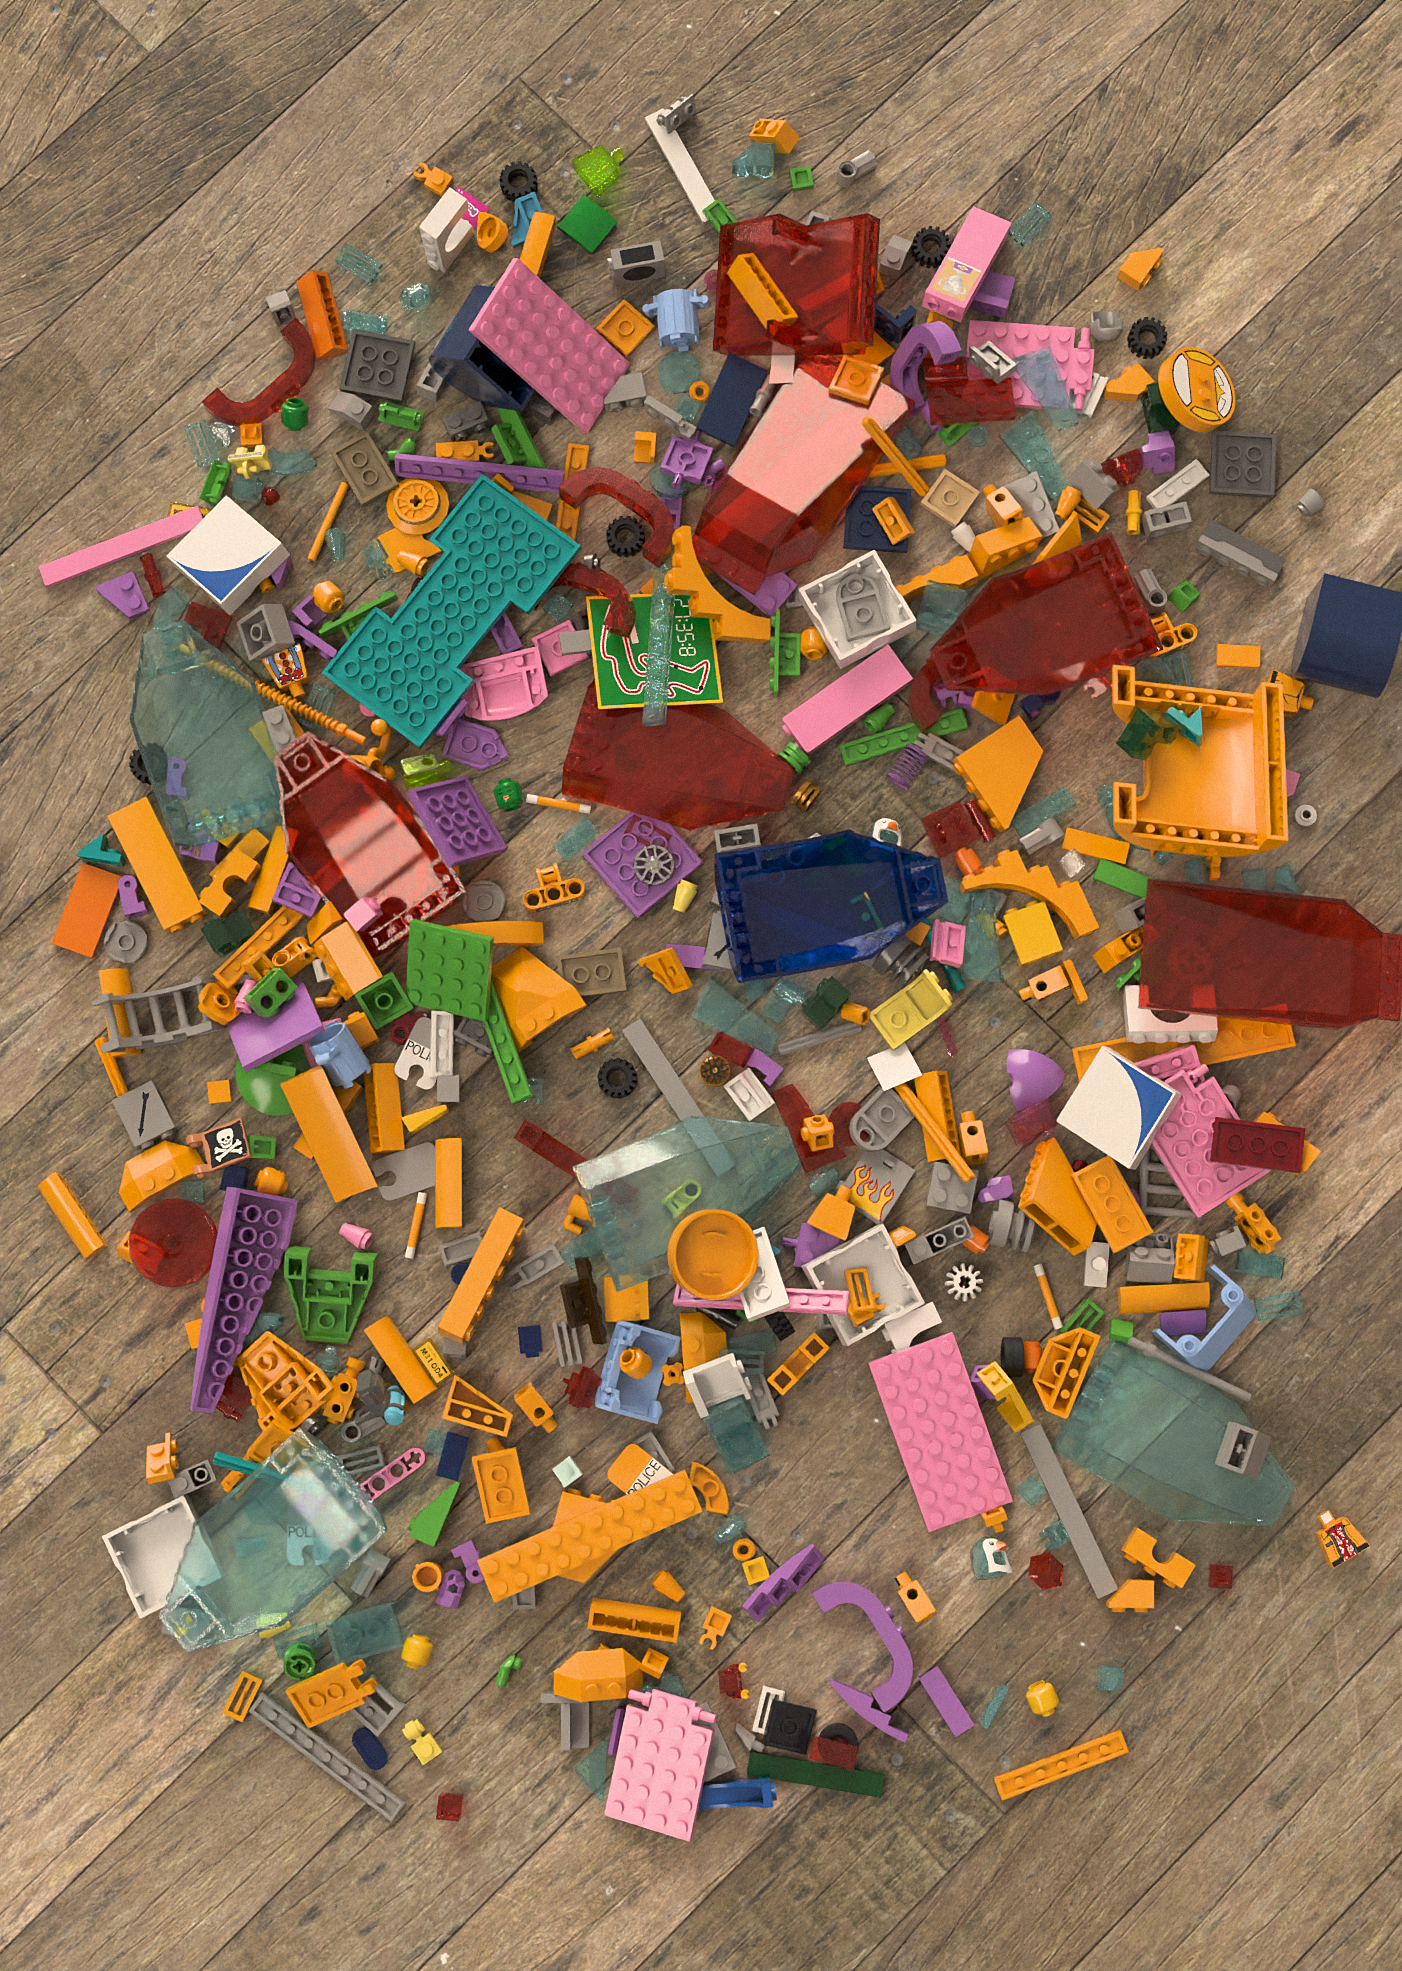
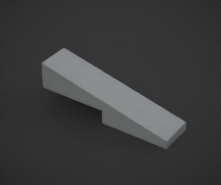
(431, 383)

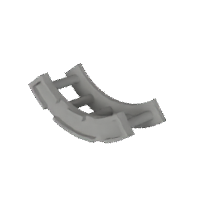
(161, 1036)

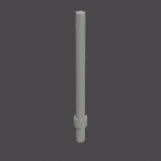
(1151, 1351)

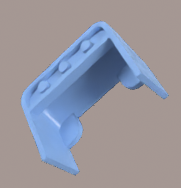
(1206, 1353)

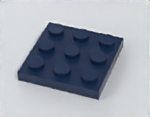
(862, 526)

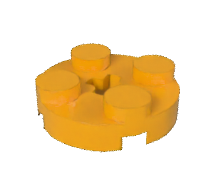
(211, 1007)

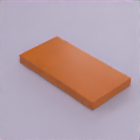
(87, 911)

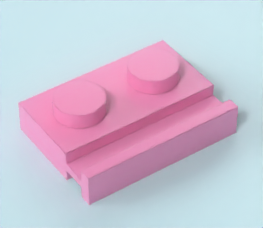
(947, 943)

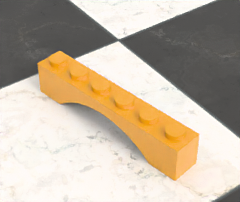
(956, 573)

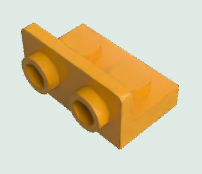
(162, 1460)

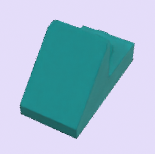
(1190, 726)
(96, 853)

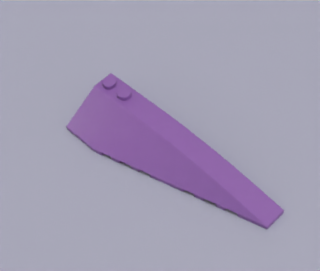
(247, 1251)

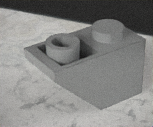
(626, 392)
(192, 1479)

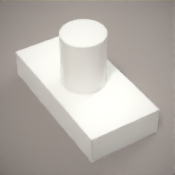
(1096, 1265)

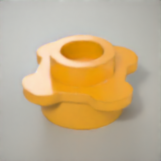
(667, 1370)

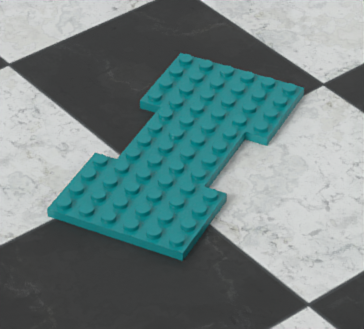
(411, 662)

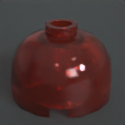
(1124, 467)

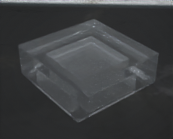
(1072, 863)

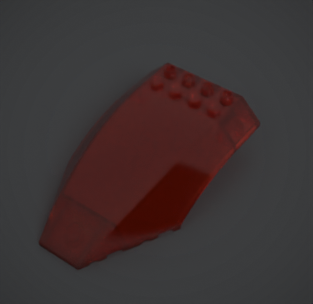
(1049, 625)
(682, 772)
(360, 841)

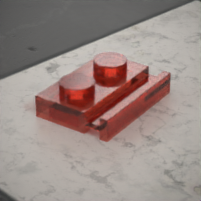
(946, 374)

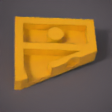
(667, 970)

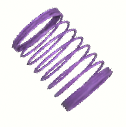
(889, 775)

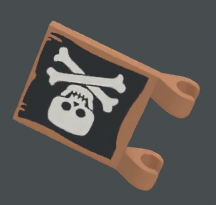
(222, 1147)

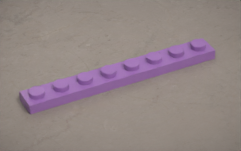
(469, 471)

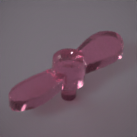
(950, 1046)

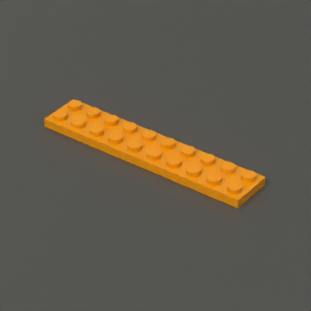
(1233, 1041)
(589, 1536)

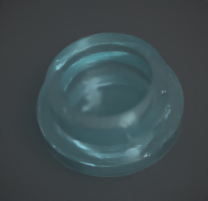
(977, 436)

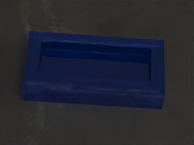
(452, 1456)

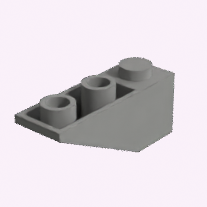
(938, 1240)

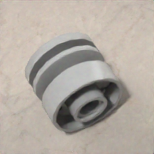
(1010, 1225)

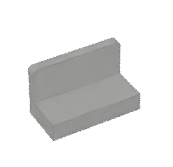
(574, 1726)

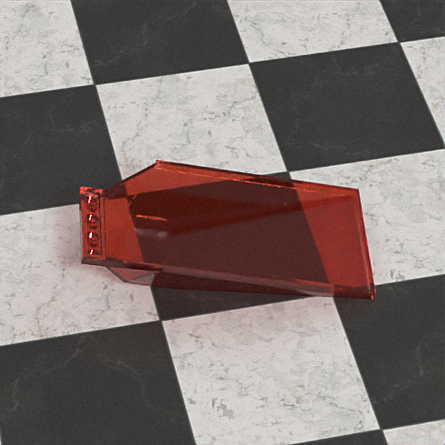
(792, 475)
(1266, 957)

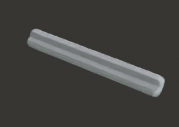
(819, 1038)

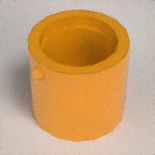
(428, 1576)

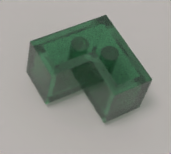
(1155, 411)
(1146, 730)
(228, 934)
(826, 1004)

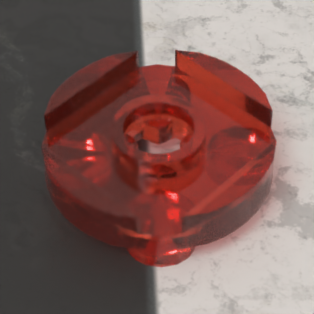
(838, 1117)

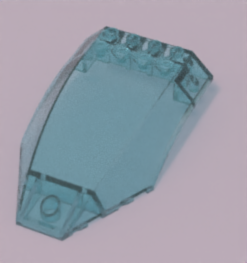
(210, 715)
(658, 1181)
(1160, 1439)
(270, 1546)

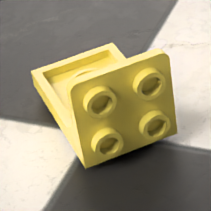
(911, 1009)

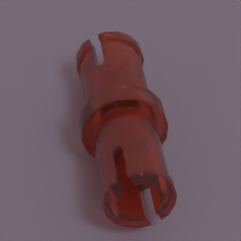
(152, 575)
(980, 820)

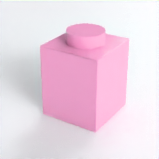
(363, 913)

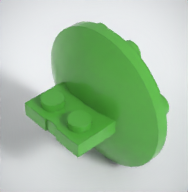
(262, 1084)

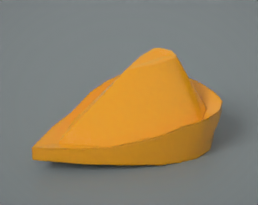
(491, 232)

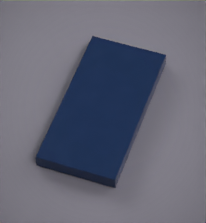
(731, 399)

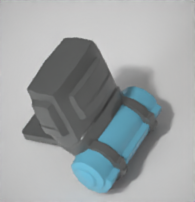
(379, 1399)

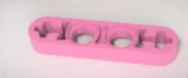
(387, 1476)

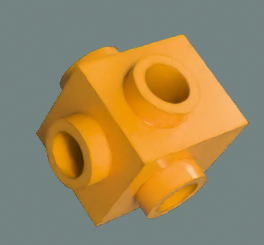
(818, 1132)

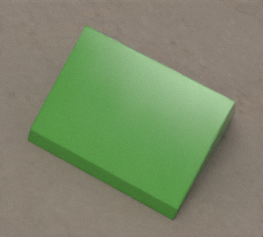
(384, 1000)

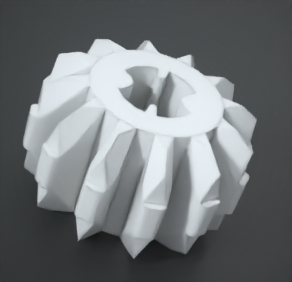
(971, 1284)

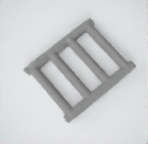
(1145, 1188)

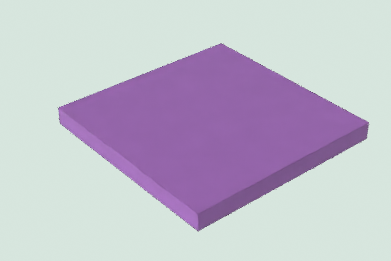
(456, 821)
(614, 857)
(265, 1038)

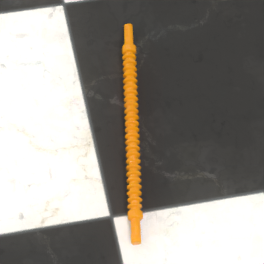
(319, 718)

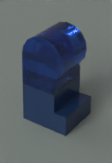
(1033, 703)

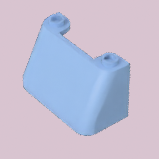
(635, 1396)

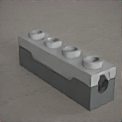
(1240, 553)

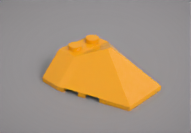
(532, 996)
(283, 1382)

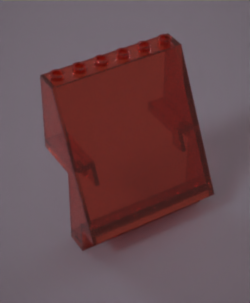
(821, 271)

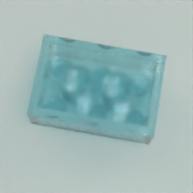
(365, 1633)

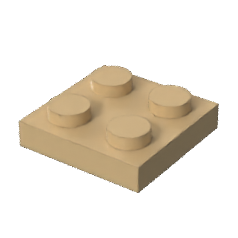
(950, 498)

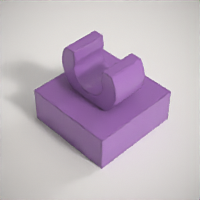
(941, 694)

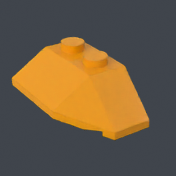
(1064, 540)
(156, 1172)
(700, 1341)
(1063, 1369)
(598, 1675)

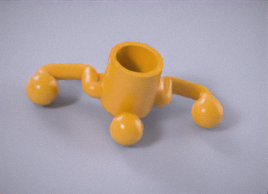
(373, 760)

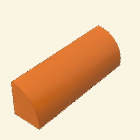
(322, 315)

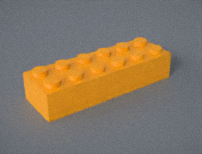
(481, 1276)

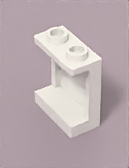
(716, 1382)

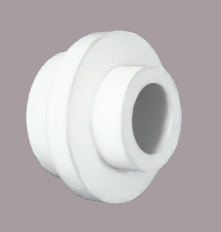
(1299, 815)

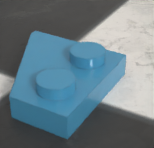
(524, 210)

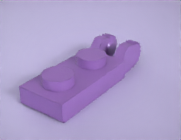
(312, 640)

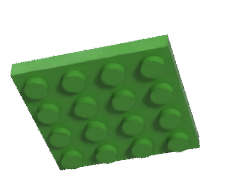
(449, 969)

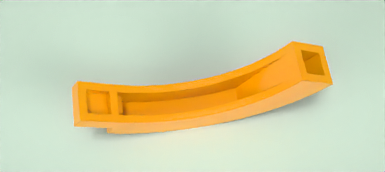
(508, 932)

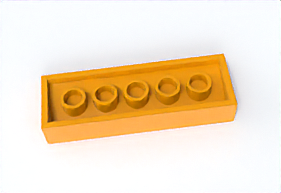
(328, 1133)

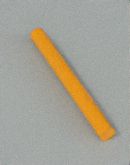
(328, 521)

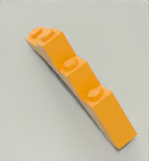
(705, 602)
(1065, 900)

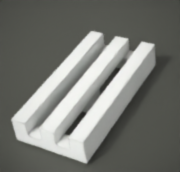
(773, 1691)

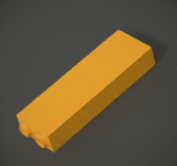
(157, 865)

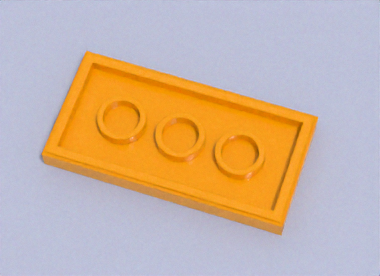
(1112, 1203)

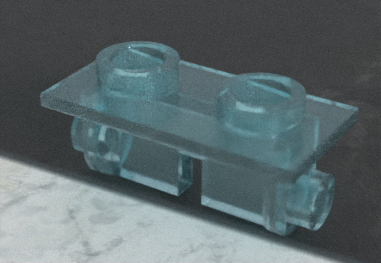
(364, 321)
(575, 839)

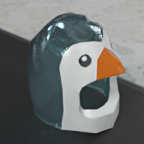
(886, 830)
(989, 1559)

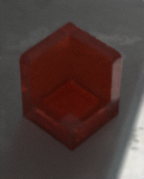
(1046, 1571)
(449, 1806)

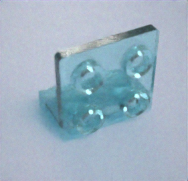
(940, 607)

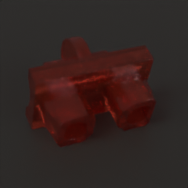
(578, 1385)

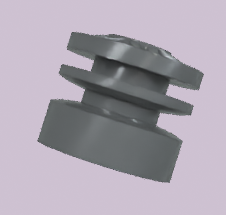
(900, 962)

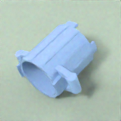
(677, 317)
(339, 1054)

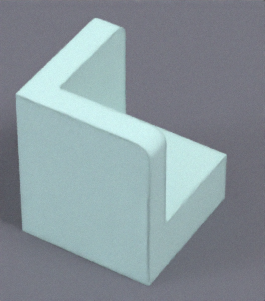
(567, 1471)

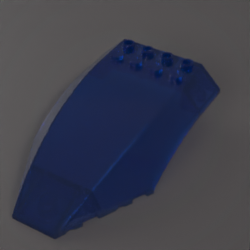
(806, 904)

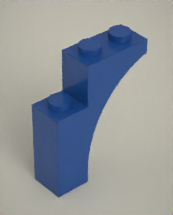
(738, 1793)

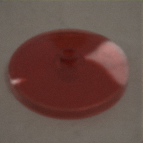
(185, 1225)

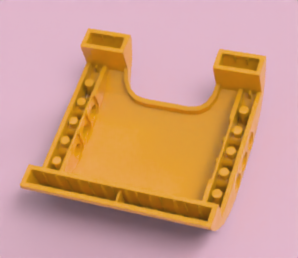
(1210, 797)

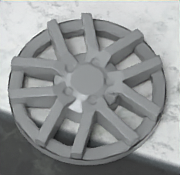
(653, 865)

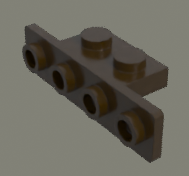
(582, 1302)

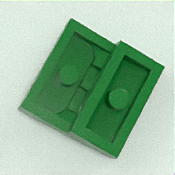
(587, 224)

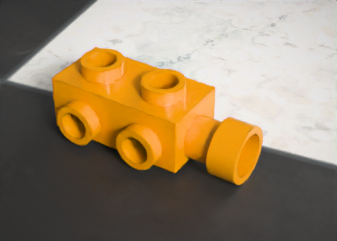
(1257, 1224)
(343, 1398)

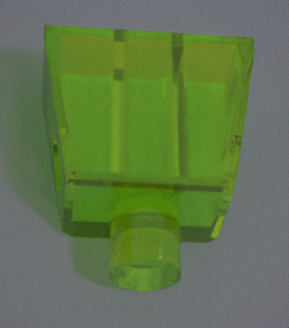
(598, 168)
(423, 770)

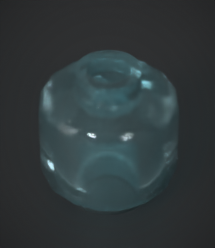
(415, 296)

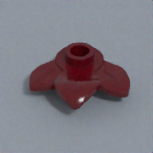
(404, 1023)

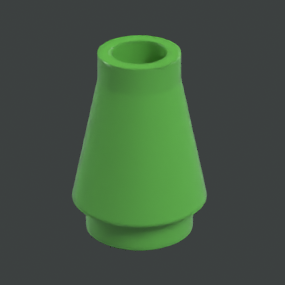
(877, 719)

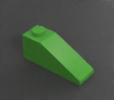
(431, 1520)

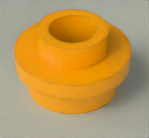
(705, 388)
(751, 1549)

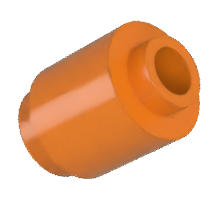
(968, 862)
(979, 1242)
(1032, 1356)

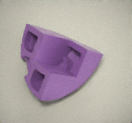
(1032, 1077)

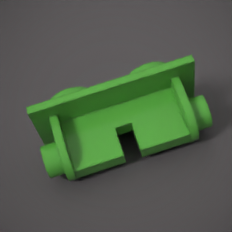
(400, 416)
(952, 432)
(215, 482)

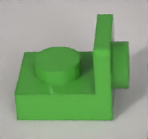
(262, 1147)

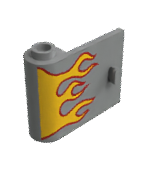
(875, 1184)

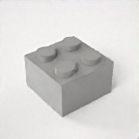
(265, 632)
(949, 1191)

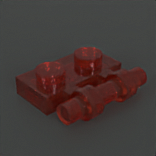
(239, 1394)

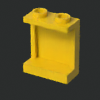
(1032, 933)
(1000, 1386)

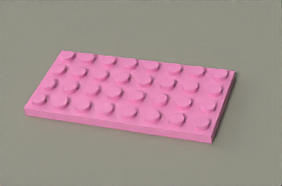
(549, 345)
(940, 1432)

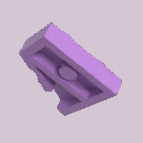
(125, 595)
(296, 893)

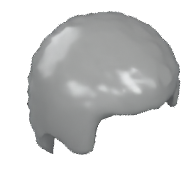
(1106, 325)

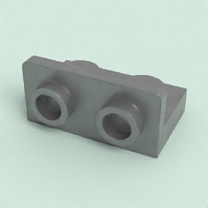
(466, 422)

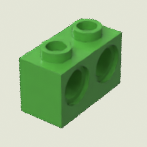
(267, 988)

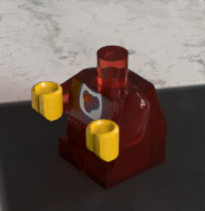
(730, 1683)

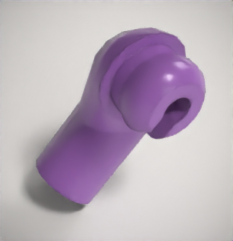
(710, 473)

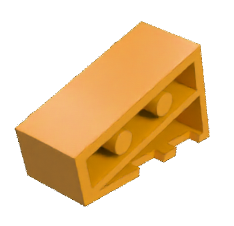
(1003, 545)
(475, 1409)

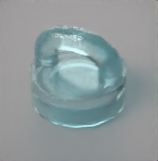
(1106, 797)

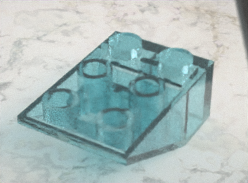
(735, 1434)

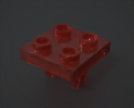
(949, 829)

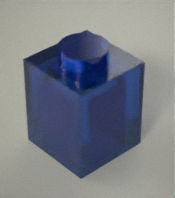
(234, 1177)
(530, 1340)

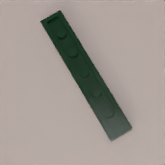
(815, 1774)

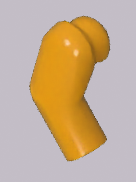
(330, 1000)

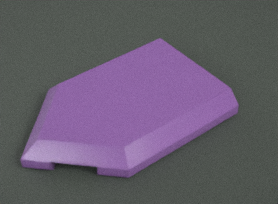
(473, 745)

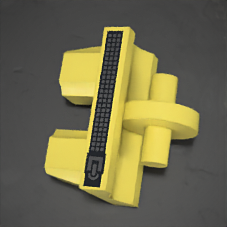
(250, 462)

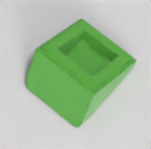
(1183, 595)

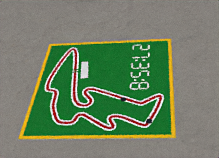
(623, 661)

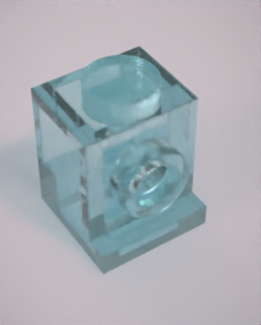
(1109, 1677)

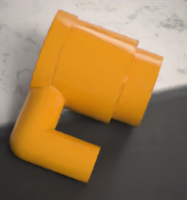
(576, 1209)

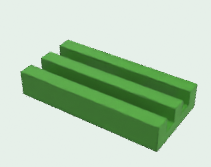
(1093, 1307)

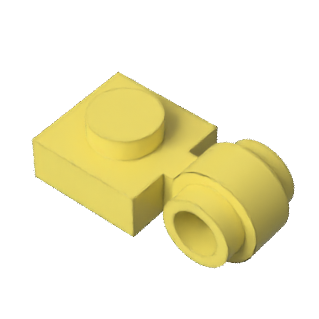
(425, 1746)

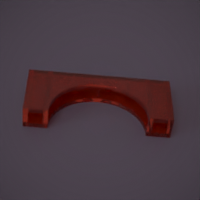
(548, 1147)

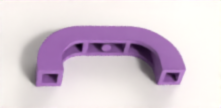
(926, 337)
(898, 1682)

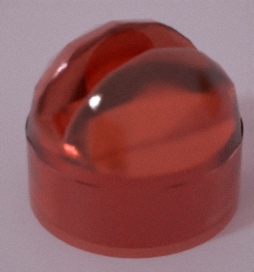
(270, 495)

